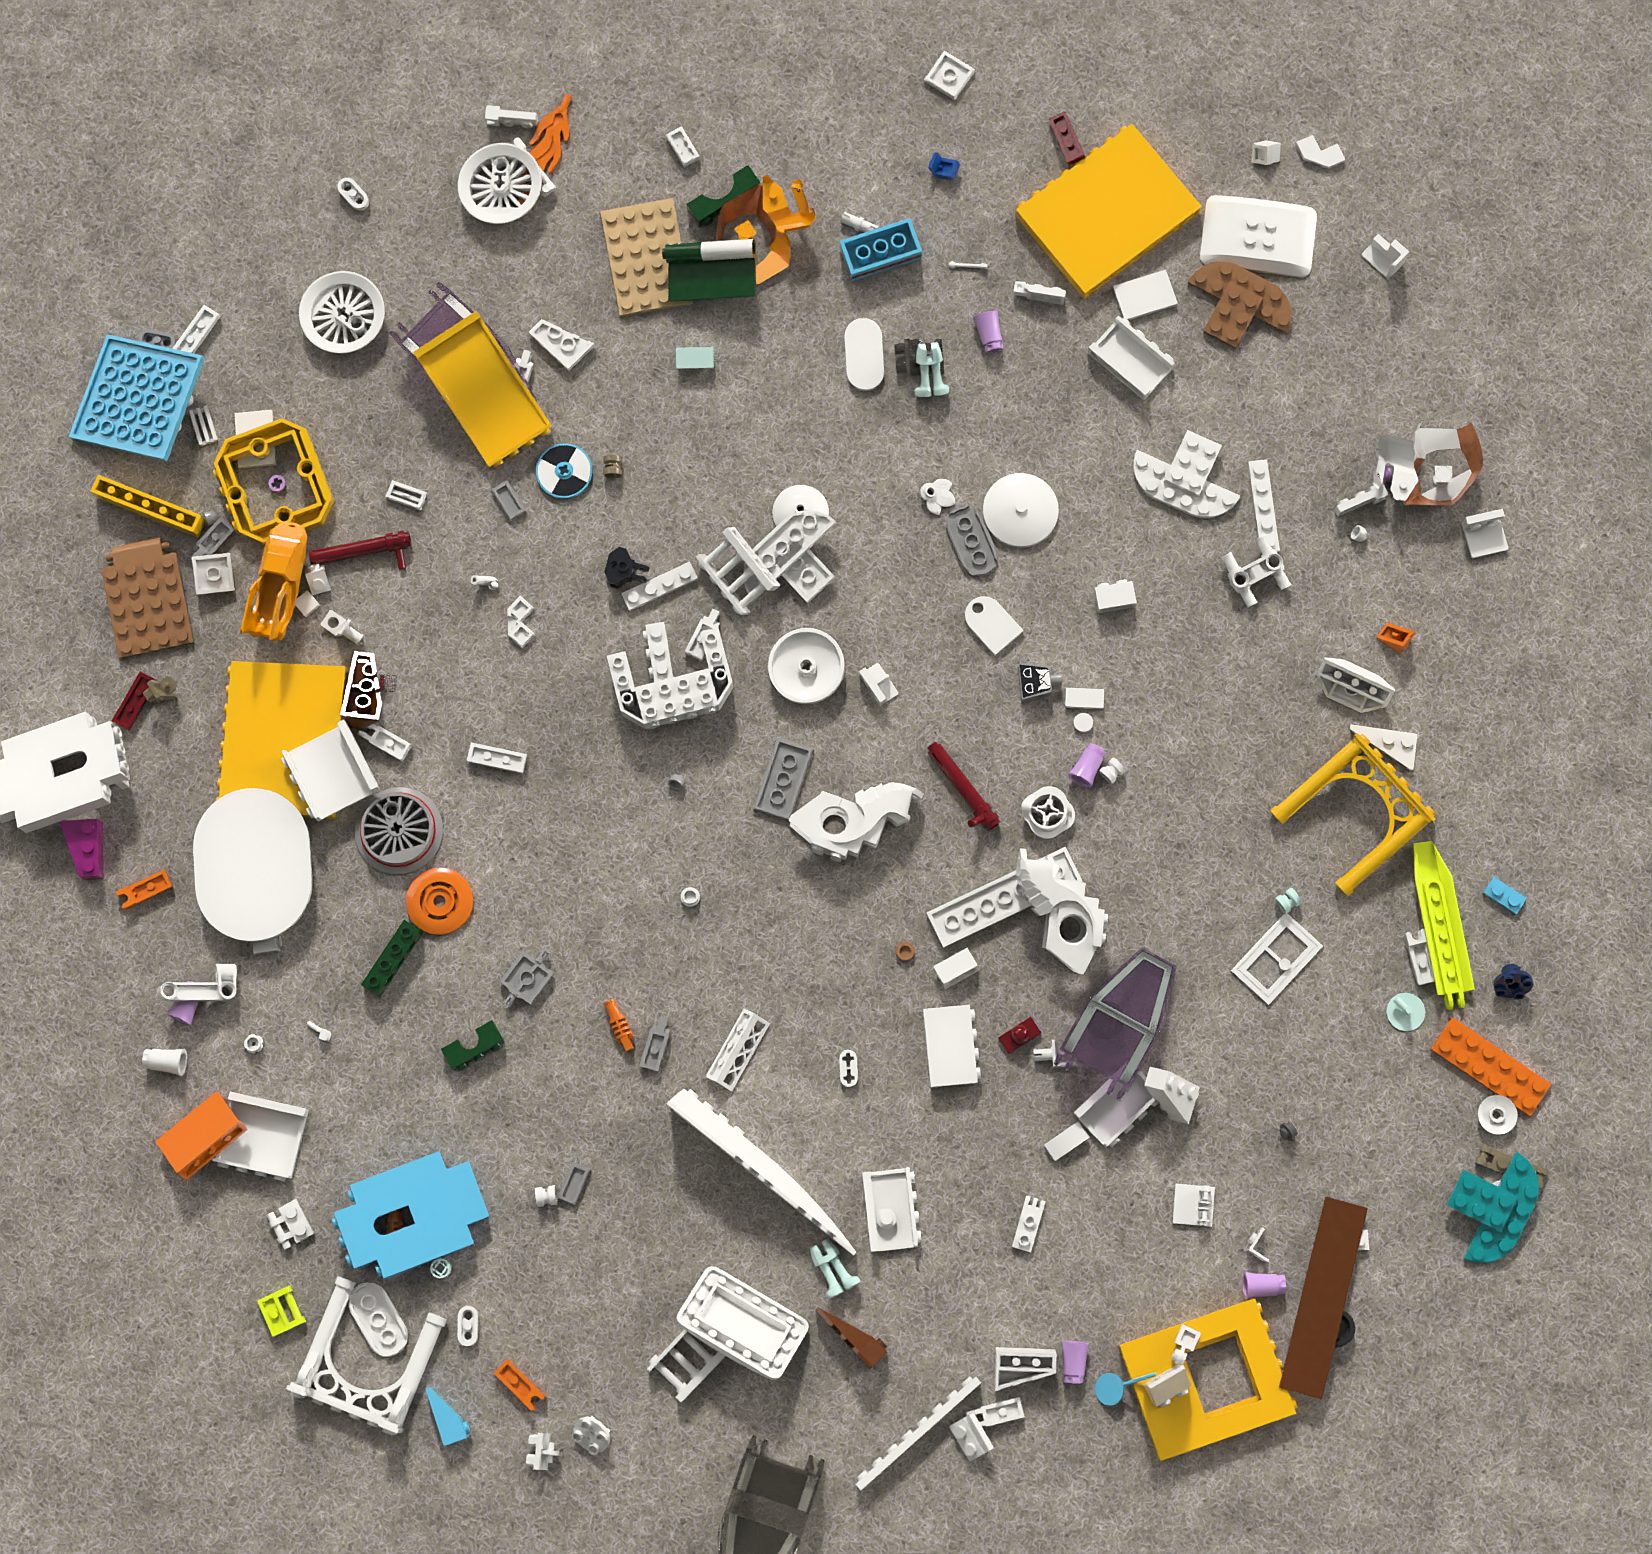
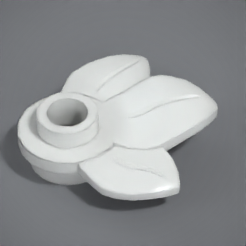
(941, 496)

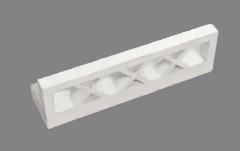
(735, 1047)

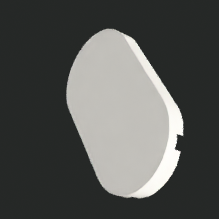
(864, 354)
(378, 1319)

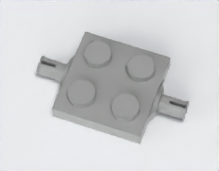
(526, 977)

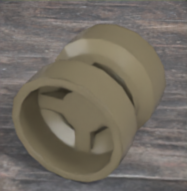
(612, 466)

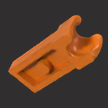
(145, 889)
(519, 1383)

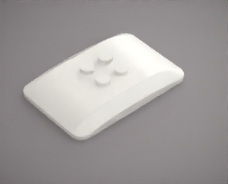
(1259, 235)
(742, 1323)

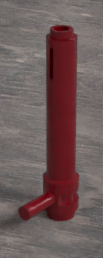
(389, 542)
(981, 809)

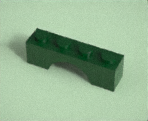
(706, 209)

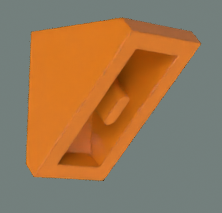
(1395, 636)

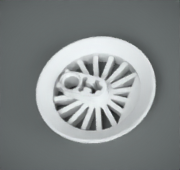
(502, 183)
(319, 296)

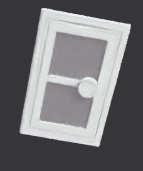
(1276, 958)

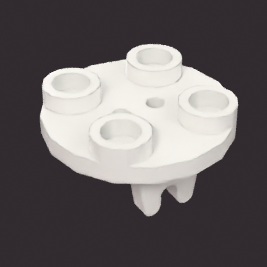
(591, 1435)

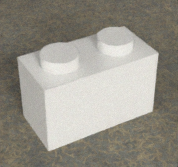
(1114, 596)

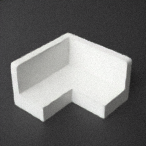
(1384, 256)

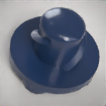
(1512, 982)

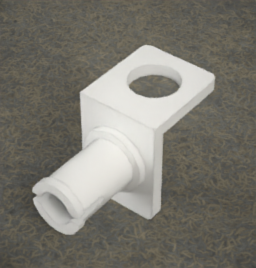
(342, 629)
(1050, 1054)

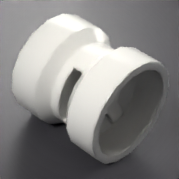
(1111, 771)
(546, 1196)

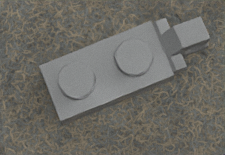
(213, 538)
(655, 1045)

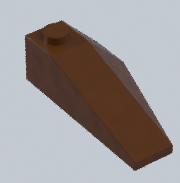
(362, 696)
(864, 1345)

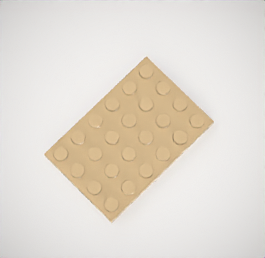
(635, 254)

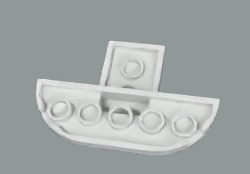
(1184, 481)
(788, 553)

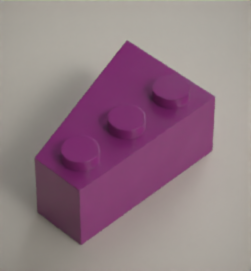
(86, 846)

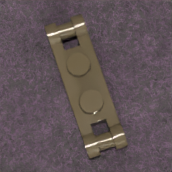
(1501, 1161)

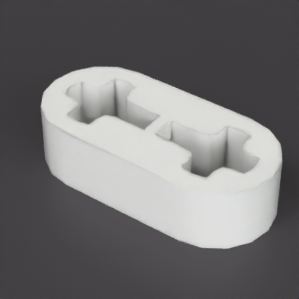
(853, 1067)

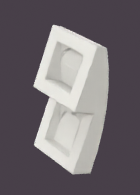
(1066, 1141)

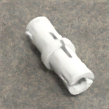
(857, 223)

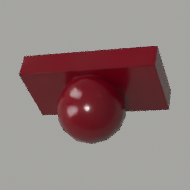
(1019, 1035)

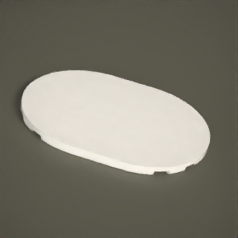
(252, 864)

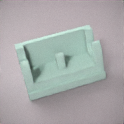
(694, 357)

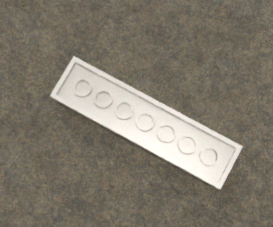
(990, 903)

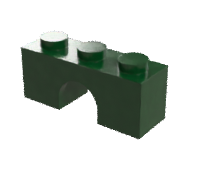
(489, 1039)

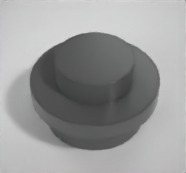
(1288, 1131)

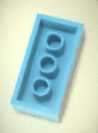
(880, 250)

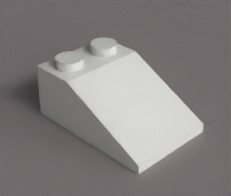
(1168, 1385)

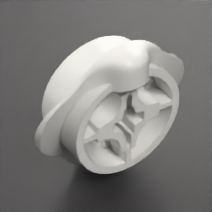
(1051, 794)

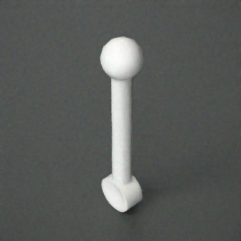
(982, 266)

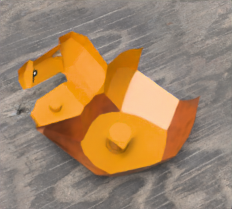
(771, 208)

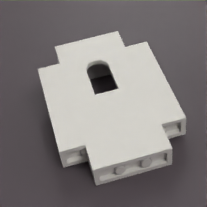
(28, 780)

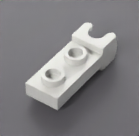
(509, 118)
(1373, 495)
(1420, 957)

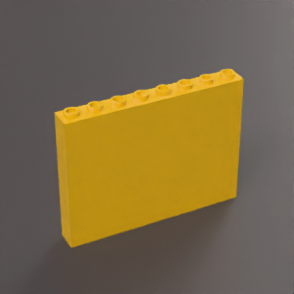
(1107, 210)
(275, 711)

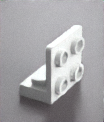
(1485, 533)

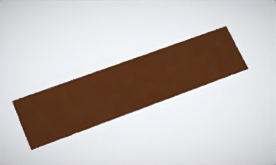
(1323, 1298)

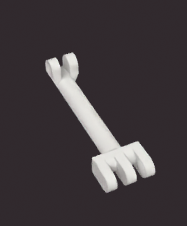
(548, 186)

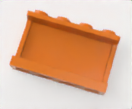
(201, 1135)

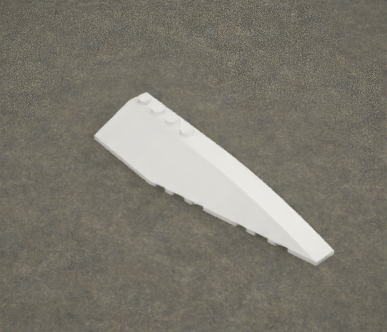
(753, 1160)

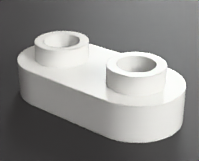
(354, 194)
(468, 1325)

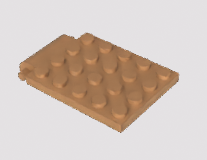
(146, 598)

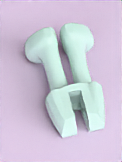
(934, 360)
(823, 1262)

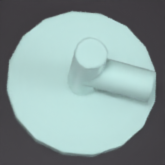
(1405, 1012)

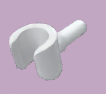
(324, 1034)

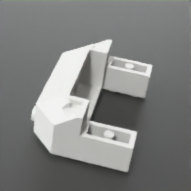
(678, 696)

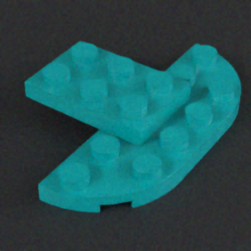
(1499, 1209)

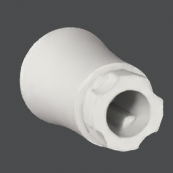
(165, 1060)

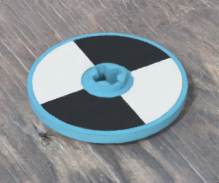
(564, 485)

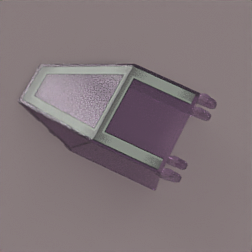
(1122, 1020)

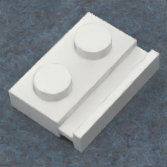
(971, 1437)

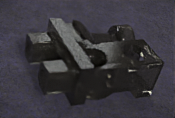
(909, 350)

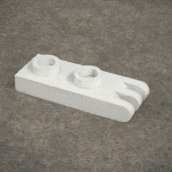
(1028, 1225)

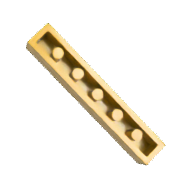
(148, 506)

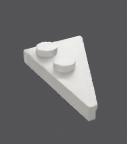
(1396, 744)

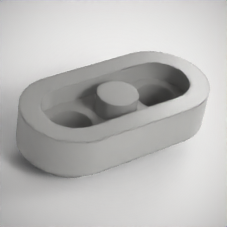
(158, 338)

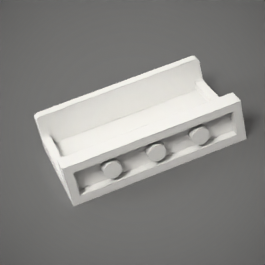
(1131, 357)
(951, 1046)
(1109, 1117)
(891, 1191)

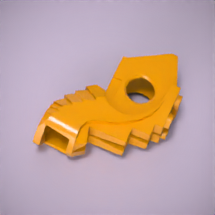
(277, 583)

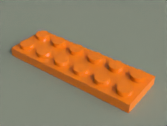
(1490, 1066)

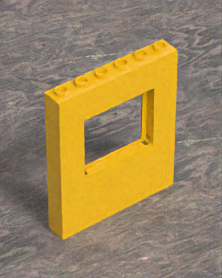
(1182, 1423)

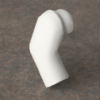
(488, 581)

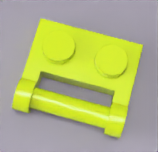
(275, 1314)

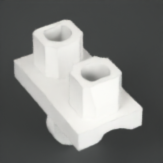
(543, 1453)

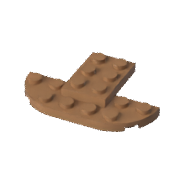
(1241, 299)

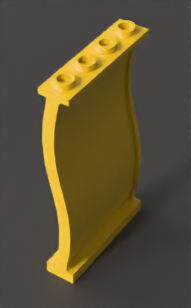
(483, 389)

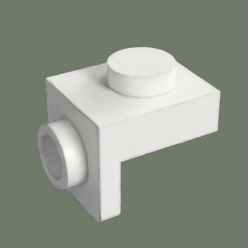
(317, 579)

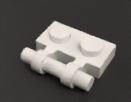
(296, 1221)

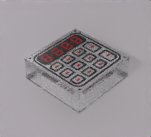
(388, 683)

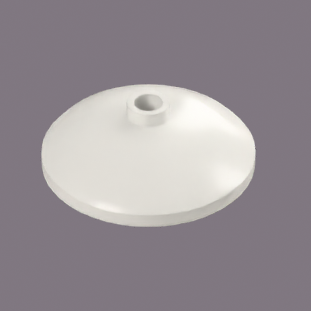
(795, 497)

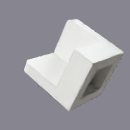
(1266, 152)

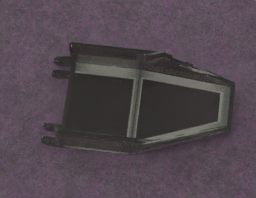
(767, 1505)

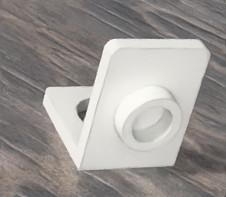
(1253, 1240)

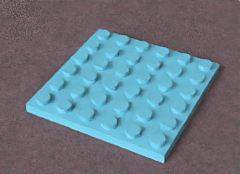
(136, 397)

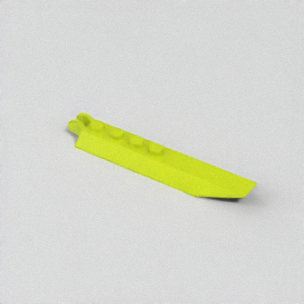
(1442, 924)

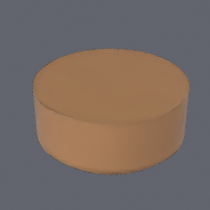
(905, 951)

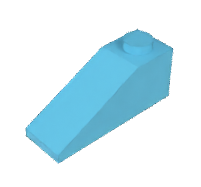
(449, 1422)

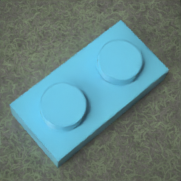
(1504, 895)

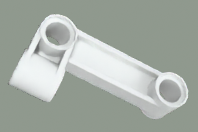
(203, 991)

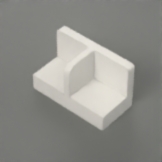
(878, 683)

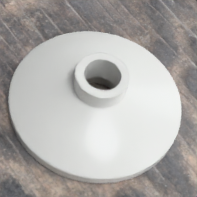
(1506, 1110)

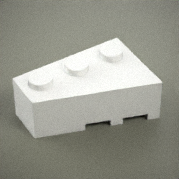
(1173, 1092)
(1022, 1365)

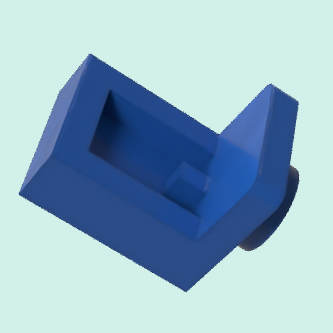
(943, 167)

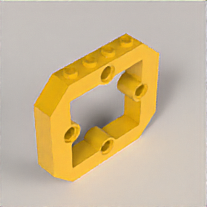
(268, 436)

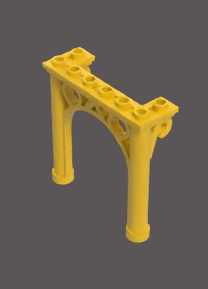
(1391, 842)

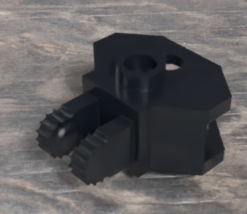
(625, 568)

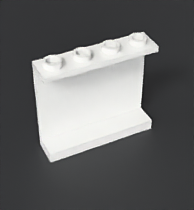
(330, 772)

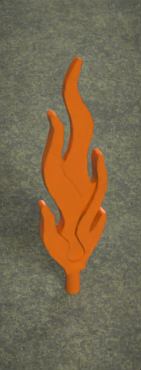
(550, 145)

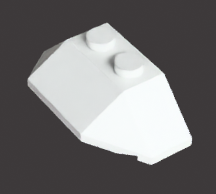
(1353, 685)

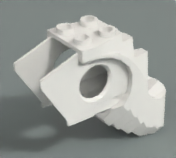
(863, 819)
(1058, 901)

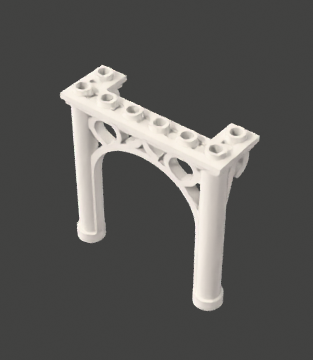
(322, 1346)

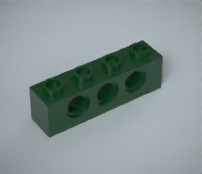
(392, 958)

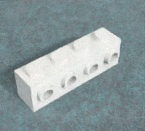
(658, 651)

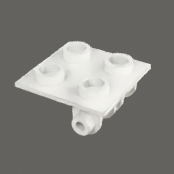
(1193, 1205)

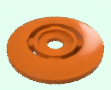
(457, 901)

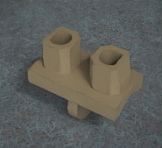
(161, 690)

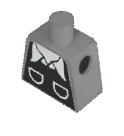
(1036, 681)

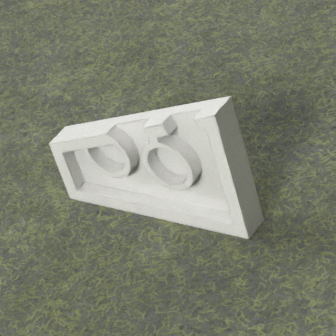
(563, 346)

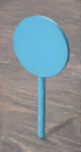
(1110, 1387)

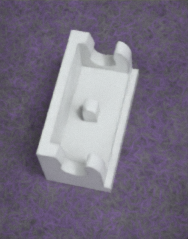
(956, 968)

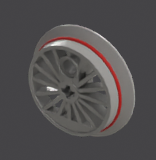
(407, 859)

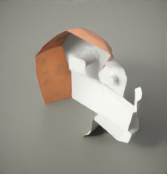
(1408, 456)

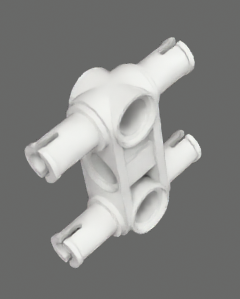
(1256, 571)

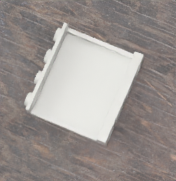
(271, 1137)

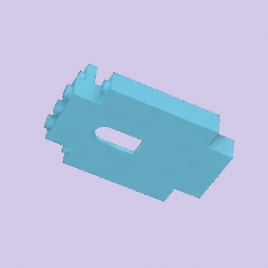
(440, 1204)

